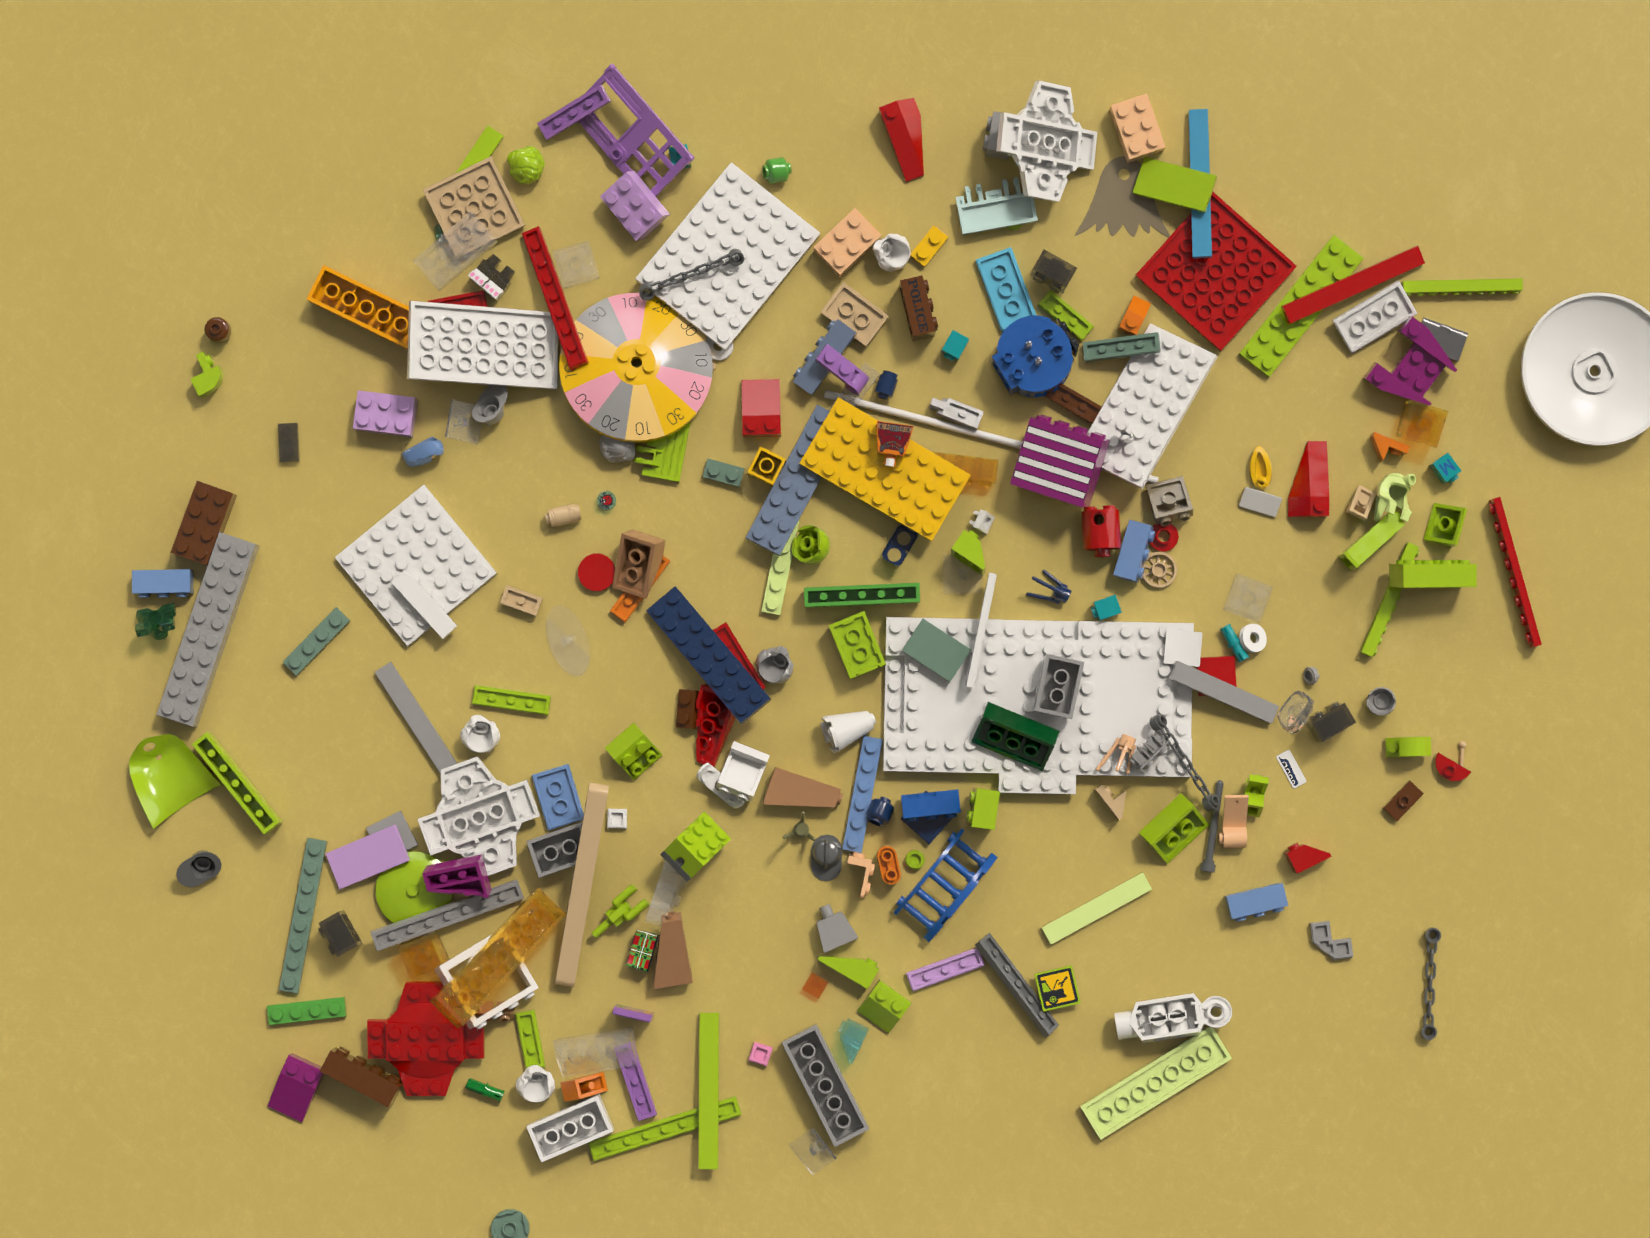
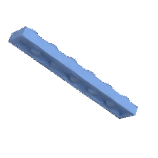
(862, 794)

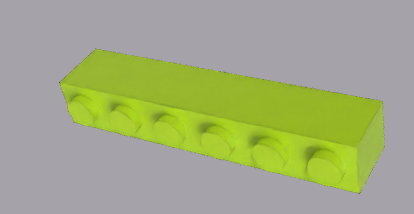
(237, 783)

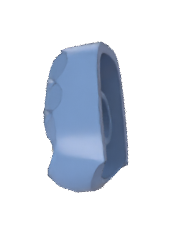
(423, 452)

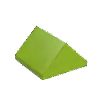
(1445, 524)

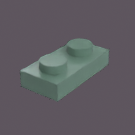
(723, 472)

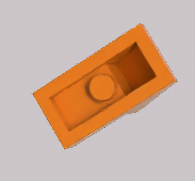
(1382, 444)

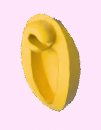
(1260, 468)

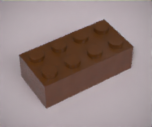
(202, 522)
(361, 1076)

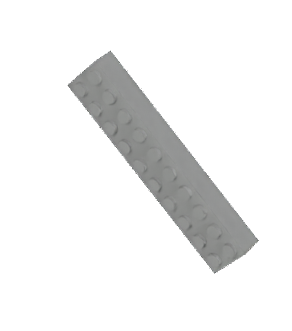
(208, 630)

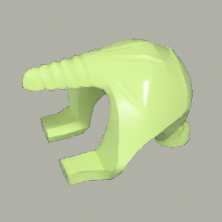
(1393, 492)

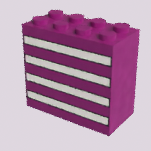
(1060, 460)

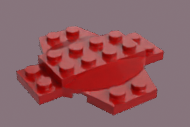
(423, 1041)

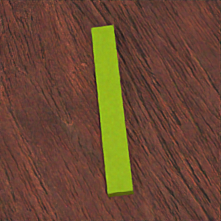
(708, 1090)
(657, 1130)

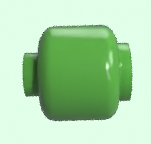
(776, 170)

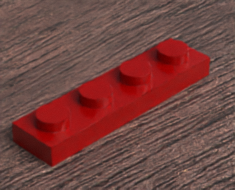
(728, 638)

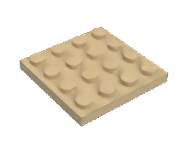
(479, 191)

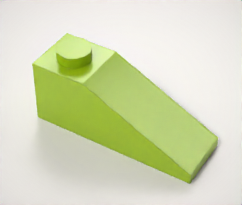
(856, 969)

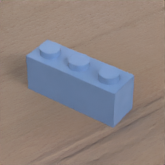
(1134, 551)
(162, 583)
(1256, 901)

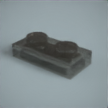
(288, 442)

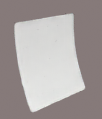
(1183, 647)

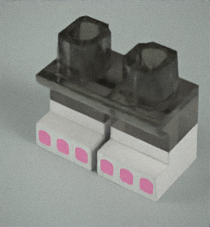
(491, 279)

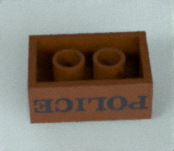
(918, 308)

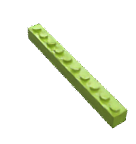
(1467, 286)
(1386, 606)

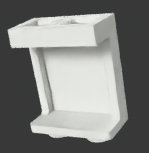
(742, 772)

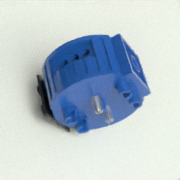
(1034, 356)

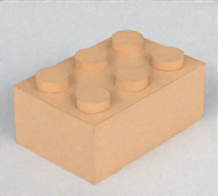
(1137, 128)
(847, 242)

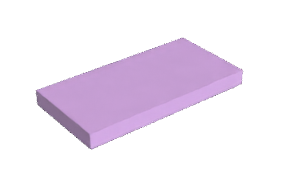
(367, 856)

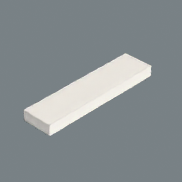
(424, 604)

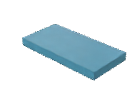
(1005, 287)

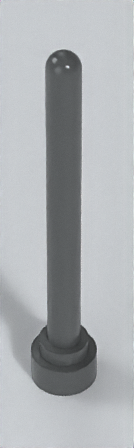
(1208, 863)

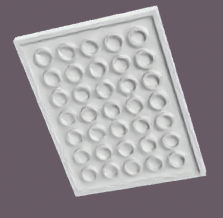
(729, 217)

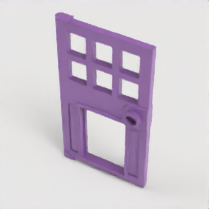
(639, 132)

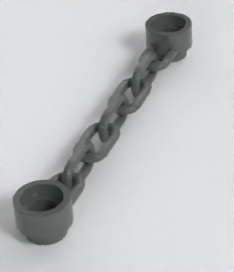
(649, 294)
(1159, 723)
(1432, 1035)

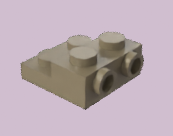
(1169, 501)

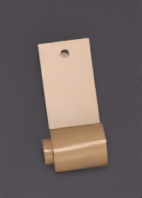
(1234, 822)

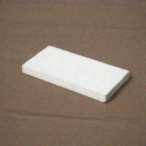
(1374, 316)

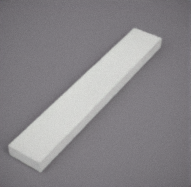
(981, 630)

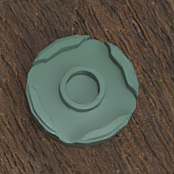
(510, 1224)

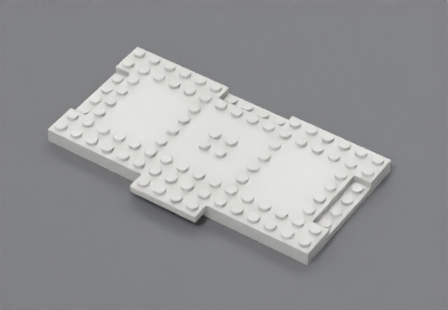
(1120, 689)

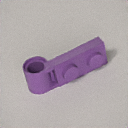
(842, 369)

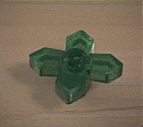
(156, 622)

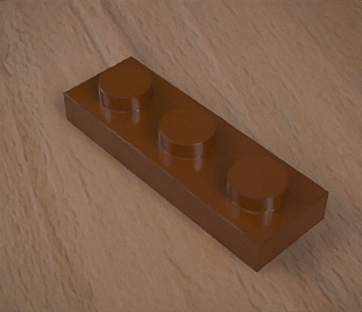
(1075, 403)

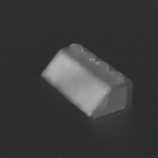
(596, 1052)

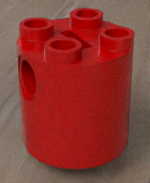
(1101, 537)

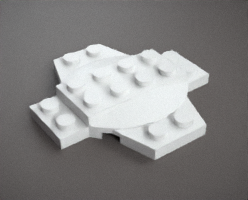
(1046, 141)
(478, 815)

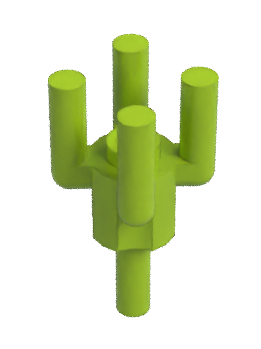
(621, 910)

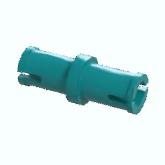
(1234, 643)

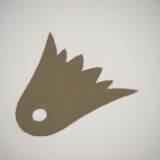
(1118, 205)

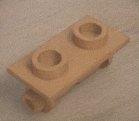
(487, 1006)

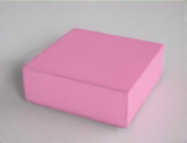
(760, 1053)

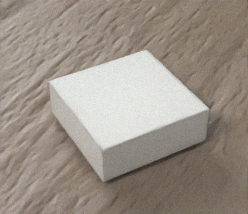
(617, 818)

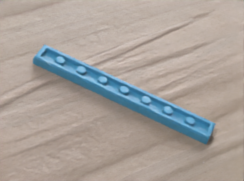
(1200, 161)

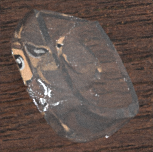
(1295, 712)

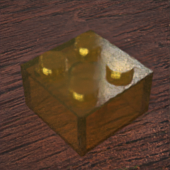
(1421, 423)
(423, 955)

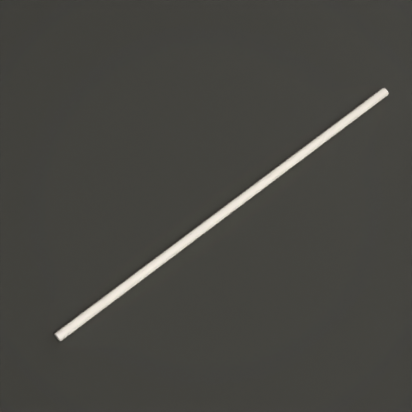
(942, 424)

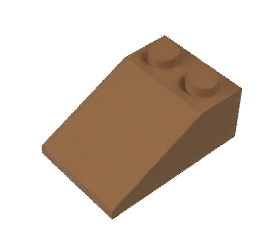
(637, 562)

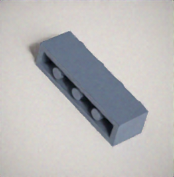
(813, 373)

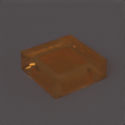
(815, 985)

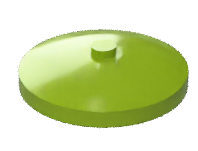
(403, 890)

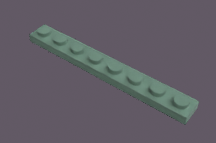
(303, 915)

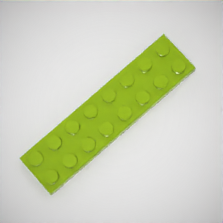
(1275, 335)

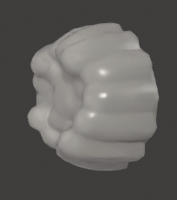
(1311, 675)

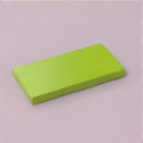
(1174, 184)

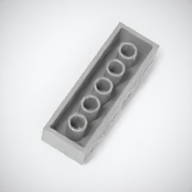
(825, 1084)

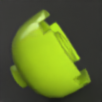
(810, 545)

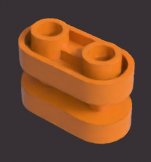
(888, 865)

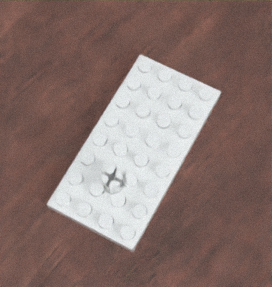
(481, 345)
(1150, 405)

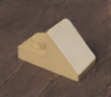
(1361, 503)
(1115, 805)

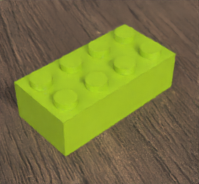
(1432, 573)

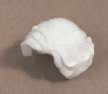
(892, 252)
(480, 734)
(535, 1084)

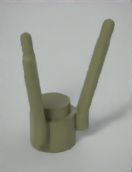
(800, 829)

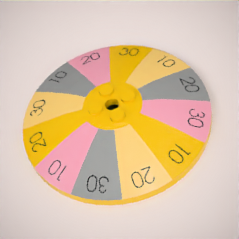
(643, 400)

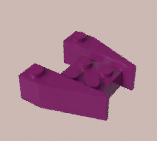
(1416, 368)

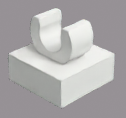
(983, 521)

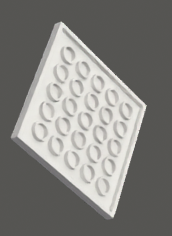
(426, 544)

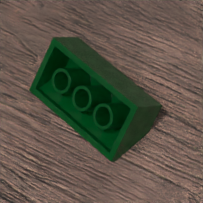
(1015, 736)

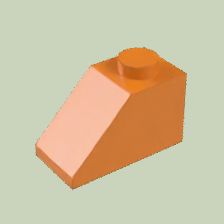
(1134, 316)
(583, 1086)

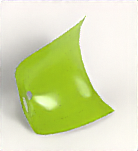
(168, 782)

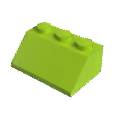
(1174, 828)

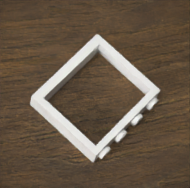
(444, 975)

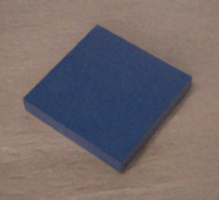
(928, 828)

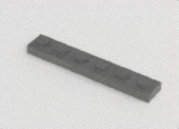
(1016, 984)

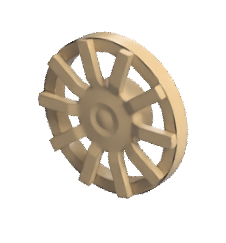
(1159, 569)

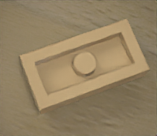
(521, 600)

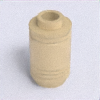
(563, 515)

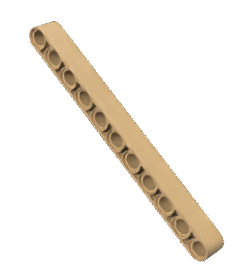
(581, 884)

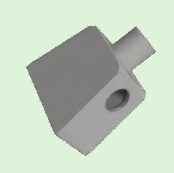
(834, 929)

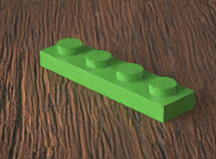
(306, 1010)

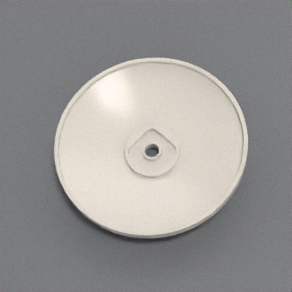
(1557, 361)

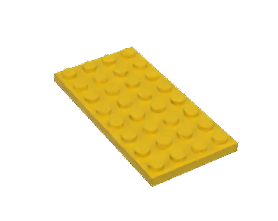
(913, 492)

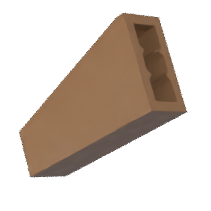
(796, 790)
(672, 956)

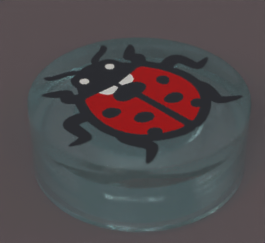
(606, 500)

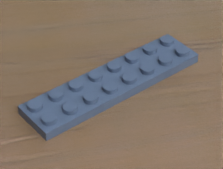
(789, 494)

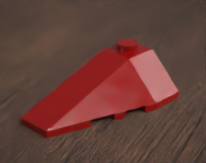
(904, 131)
(1311, 484)
(712, 724)

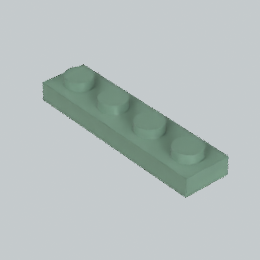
(1121, 347)
(316, 641)

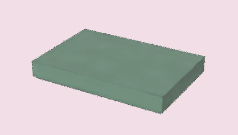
(936, 650)

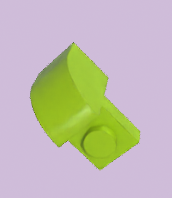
(210, 379)
(1408, 746)
(1255, 788)

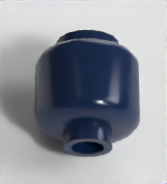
(880, 811)

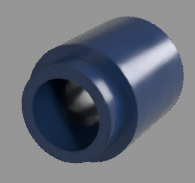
(886, 385)

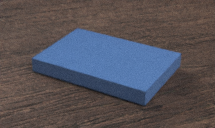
(558, 796)

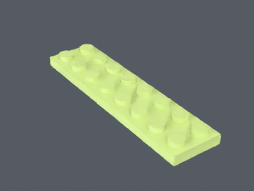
(1155, 1082)

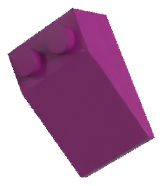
(296, 1087)

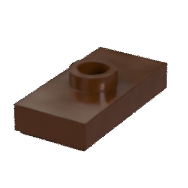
(1403, 800)

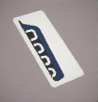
(1291, 769)

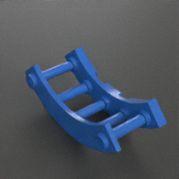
(958, 895)

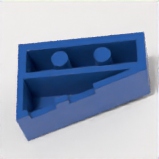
(930, 805)

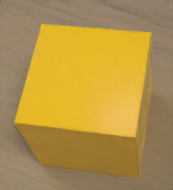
(766, 466)

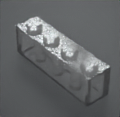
(665, 895)

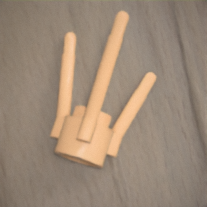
(1126, 744)

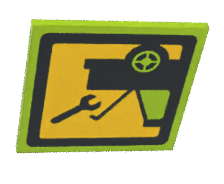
(1057, 988)

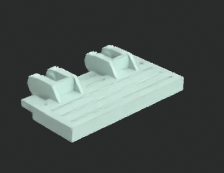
(996, 210)

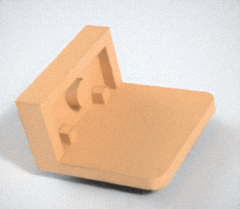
(860, 860)

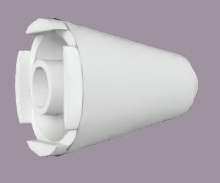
(846, 728)

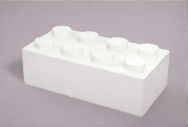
(570, 1127)

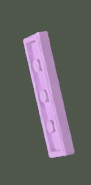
(945, 969)

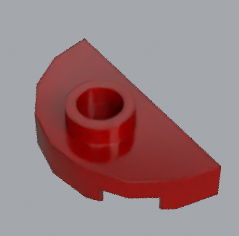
(1450, 769)

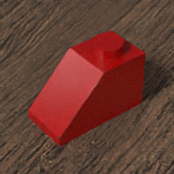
(1303, 856)

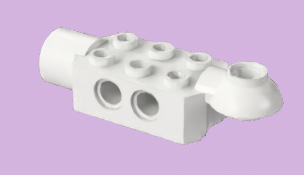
(1171, 1017)

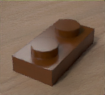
(687, 709)

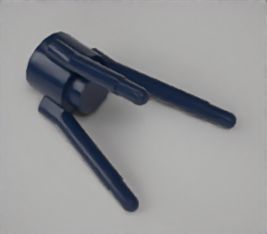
(1060, 592)

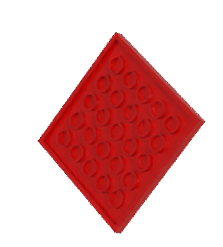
(1218, 291)

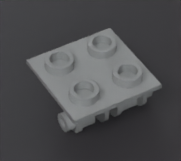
(1146, 762)

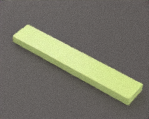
(1096, 908)

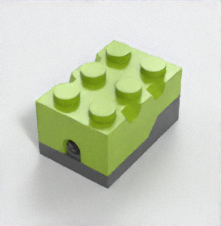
(695, 846)

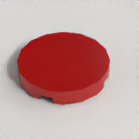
(596, 572)

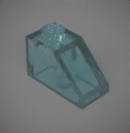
(852, 1037)

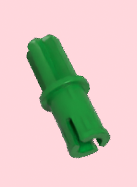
(484, 1089)

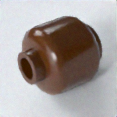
(217, 329)

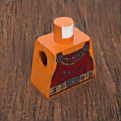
(892, 441)

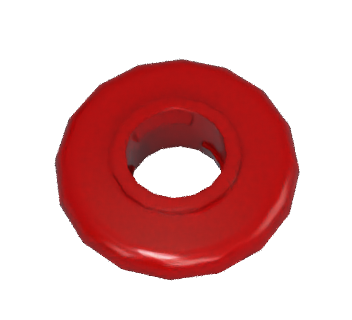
(1172, 541)

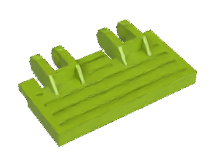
(667, 456)

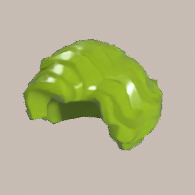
(526, 164)

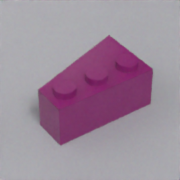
(460, 876)

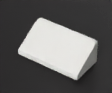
(1260, 502)

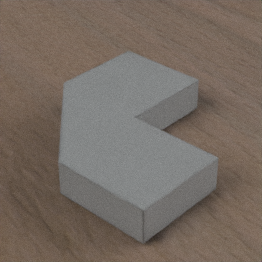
(1334, 948)

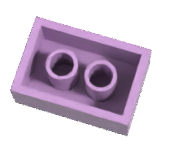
(634, 205)
(385, 414)

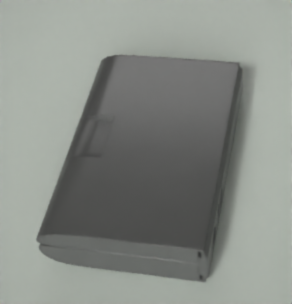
(1449, 338)

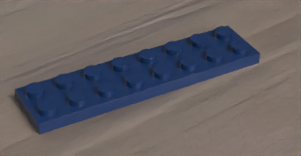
(708, 655)

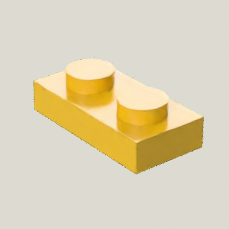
(929, 246)

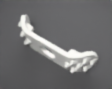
(708, 776)

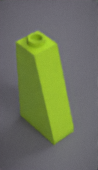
(1371, 540)

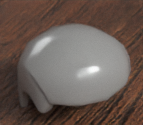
(1381, 701)

